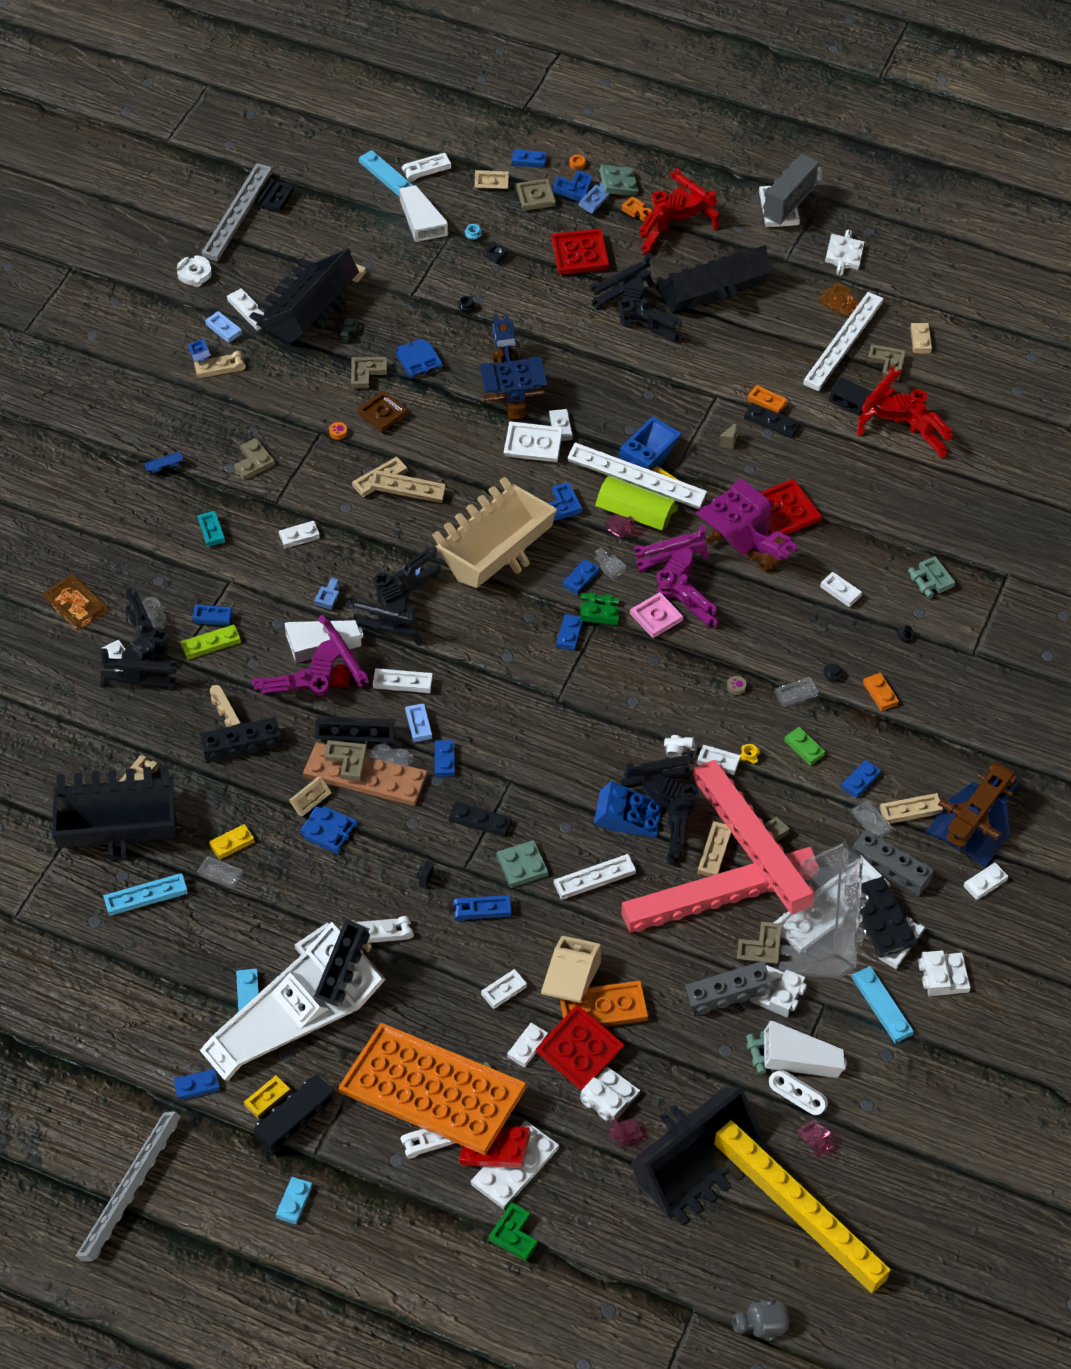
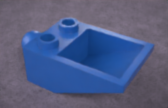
(650, 444)

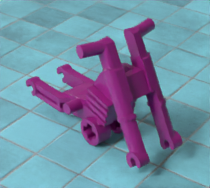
(678, 569)
(320, 669)

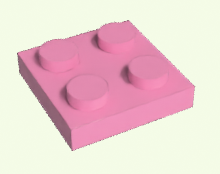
(656, 615)

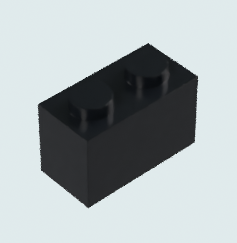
(849, 396)

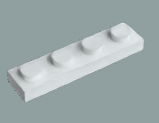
(594, 876)

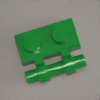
(597, 612)

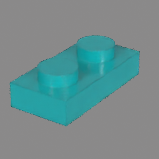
(211, 528)

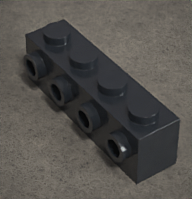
(355, 729)
(240, 739)
(341, 962)
(294, 1113)

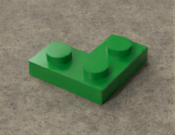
(508, 1233)

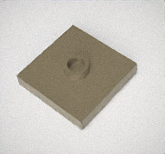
(535, 194)

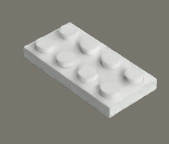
(505, 1183)

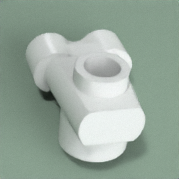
(677, 745)

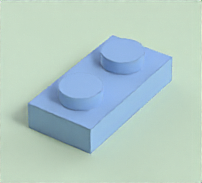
(223, 327)
(418, 722)

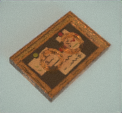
(74, 601)

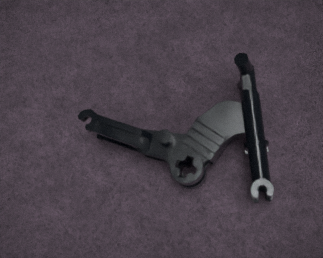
(633, 301)
(392, 595)
(140, 653)
(667, 793)

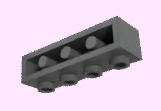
(894, 863)
(729, 988)

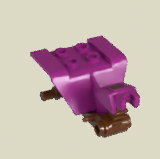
(743, 521)

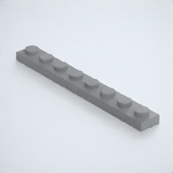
(236, 212)
(125, 1192)

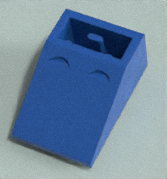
(627, 811)

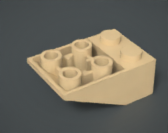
(572, 969)

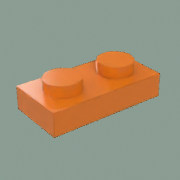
(767, 399)
(880, 692)

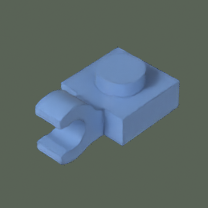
(328, 596)

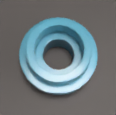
(473, 231)

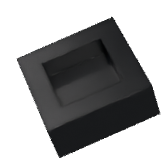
(495, 253)
(425, 874)

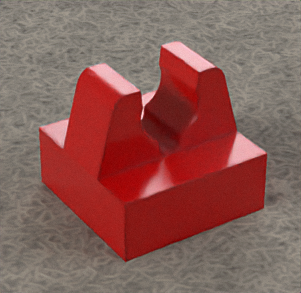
(340, 676)

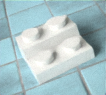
(943, 973)
(786, 989)
(609, 1094)

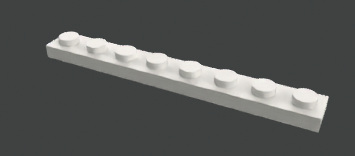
(843, 341)
(637, 476)

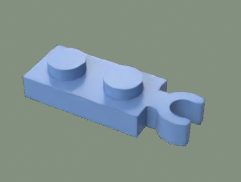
(594, 198)

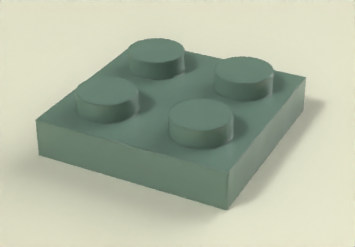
(618, 180)
(522, 864)

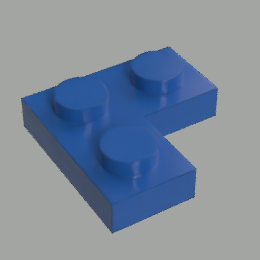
(573, 189)
(566, 501)

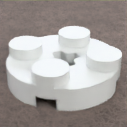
(197, 277)

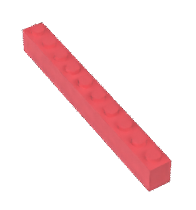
(754, 837)
(700, 895)

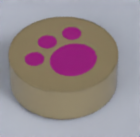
(736, 685)

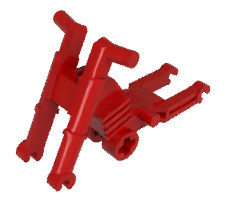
(677, 206)
(904, 408)

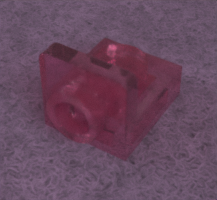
(619, 525)
(625, 1132)
(816, 1137)

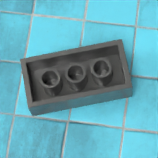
(790, 189)

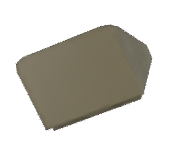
(729, 437)

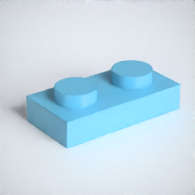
(294, 1200)

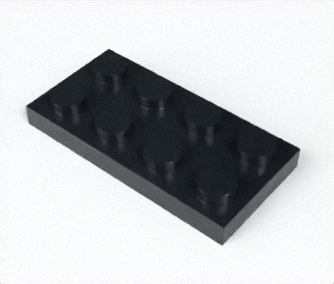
(885, 920)

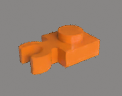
(635, 207)

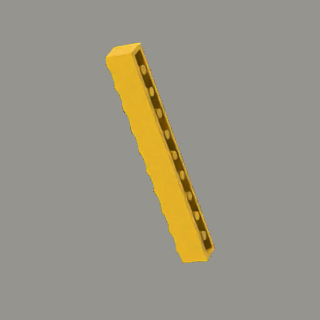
(802, 1207)

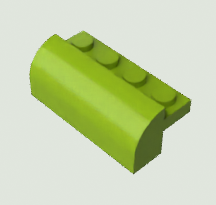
(636, 502)

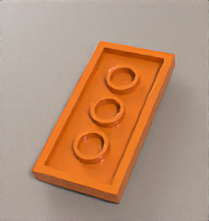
(612, 1004)

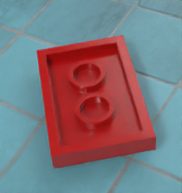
(506, 1150)

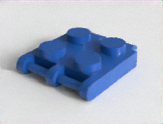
(418, 357)
(327, 827)

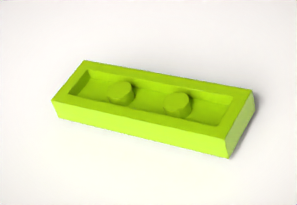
(210, 642)

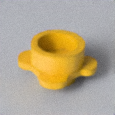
(749, 749)

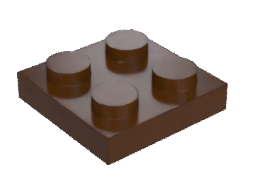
(382, 411)

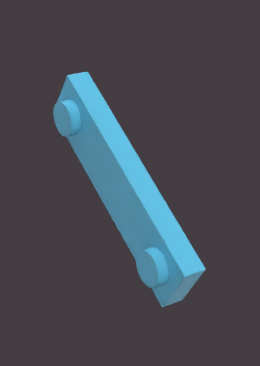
(384, 172)
(145, 894)
(246, 986)
(882, 1004)

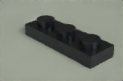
(772, 420)
(480, 819)

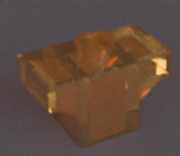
(839, 299)

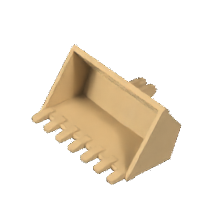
(494, 534)

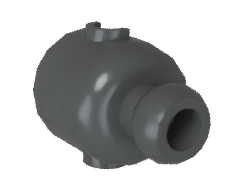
(763, 1319)

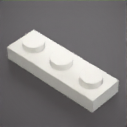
(244, 305)
(402, 680)

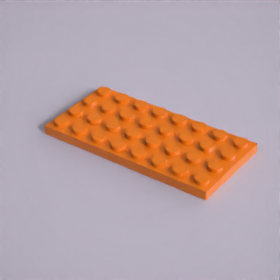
(432, 1088)

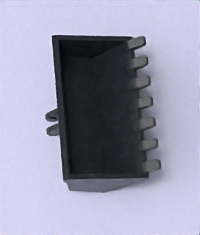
(114, 810)
(687, 1160)

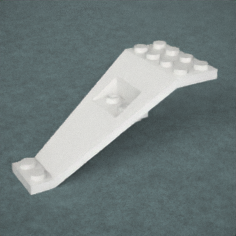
(278, 1018)

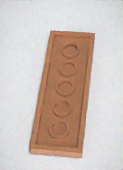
(377, 778)

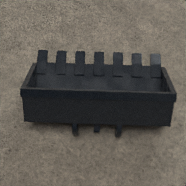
(307, 296)

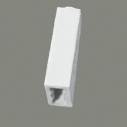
(421, 215)
(307, 636)
(800, 1053)

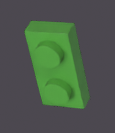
(804, 746)

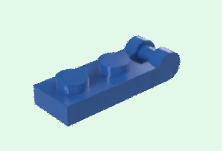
(482, 907)

